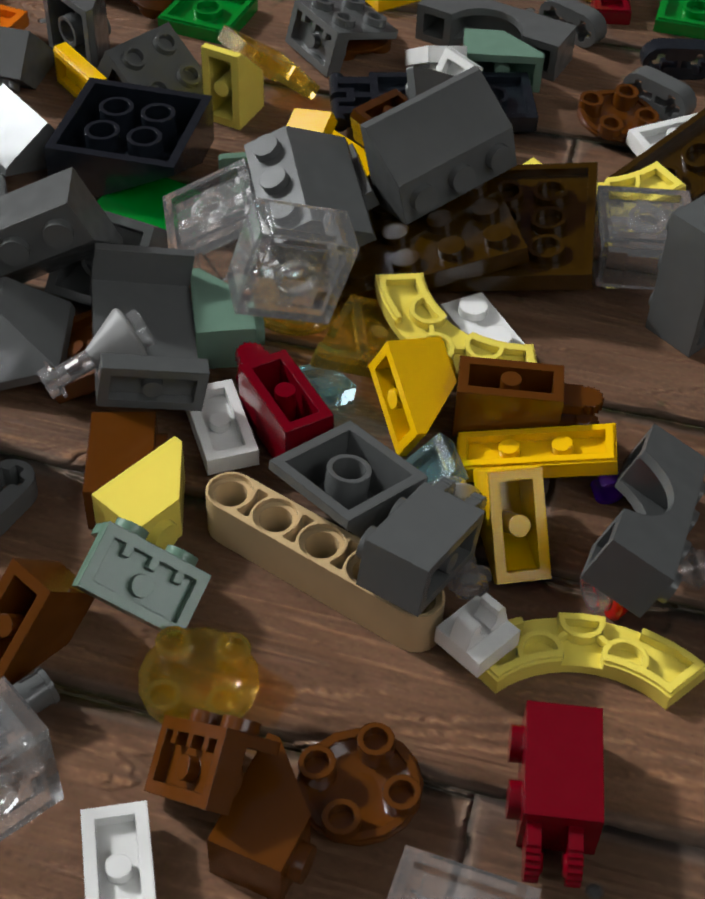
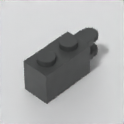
(420, 545)

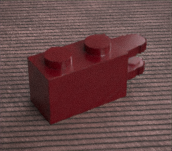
(279, 399)
(557, 786)

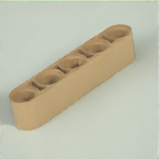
(309, 556)

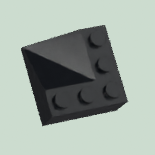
(130, 135)

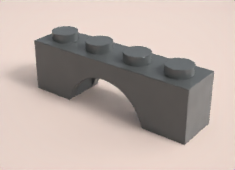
(444, 24)
(642, 549)

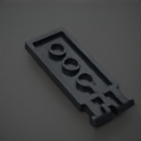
(510, 88)

